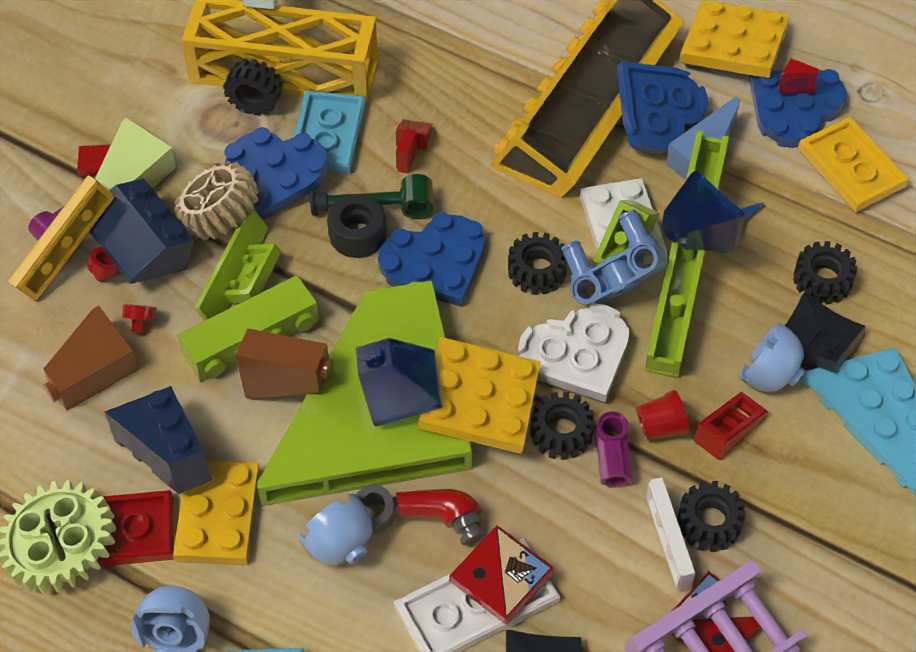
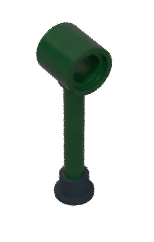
(414, 197)

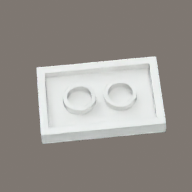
(601, 202)

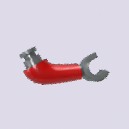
(447, 505)

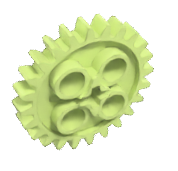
(88, 522)

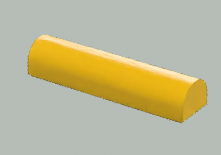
(61, 238)

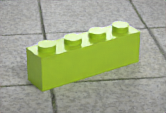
(279, 310)

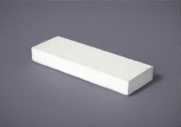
(670, 535)

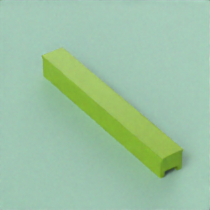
(682, 274)

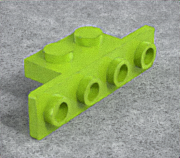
(241, 268)

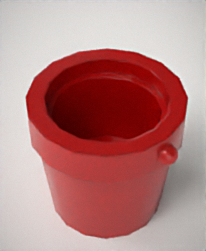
(663, 417)

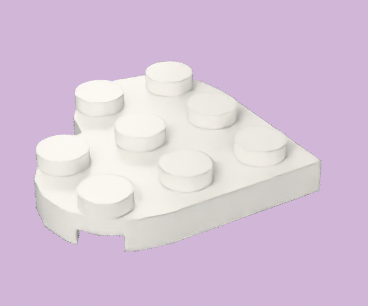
(580, 351)

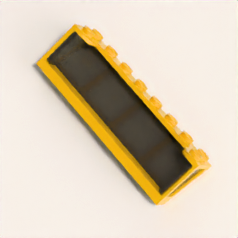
(583, 96)

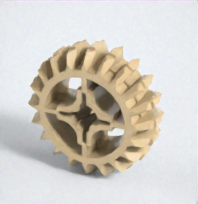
(216, 200)

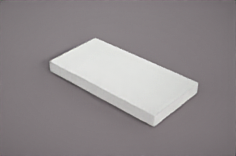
(450, 621)

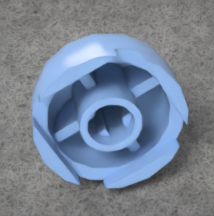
(775, 361)
(338, 532)
(171, 620)

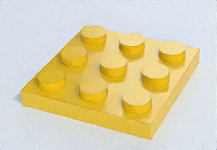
(735, 38)
(483, 395)

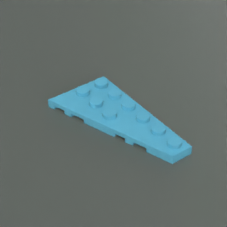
(877, 405)

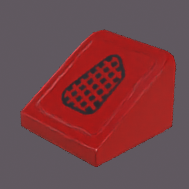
(798, 78)
(423, 132)

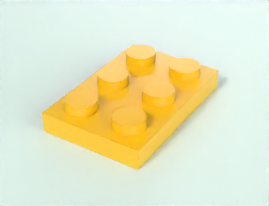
(853, 164)
(218, 516)

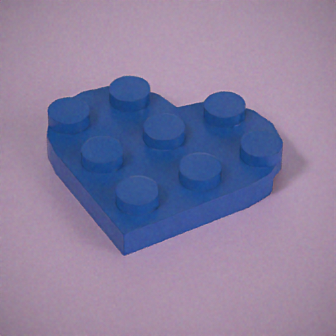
(658, 104)
(796, 115)
(280, 168)
(442, 253)

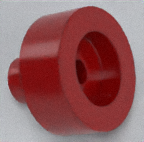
(101, 265)
(138, 314)

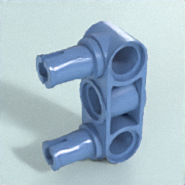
(617, 273)

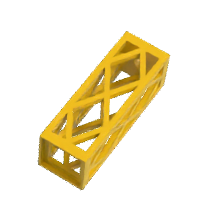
(209, 32)

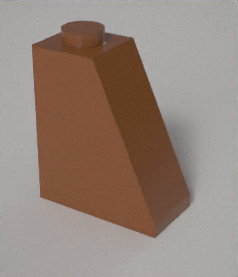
(88, 361)
(281, 365)

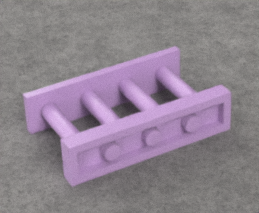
(711, 605)

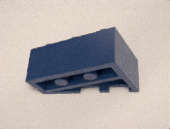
(162, 438)

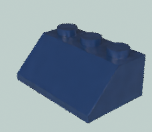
(142, 234)

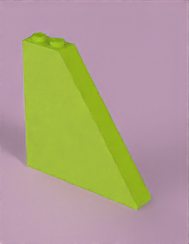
(332, 435)

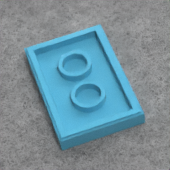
(334, 123)

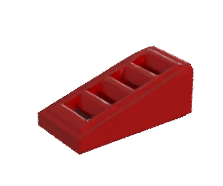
(716, 439)

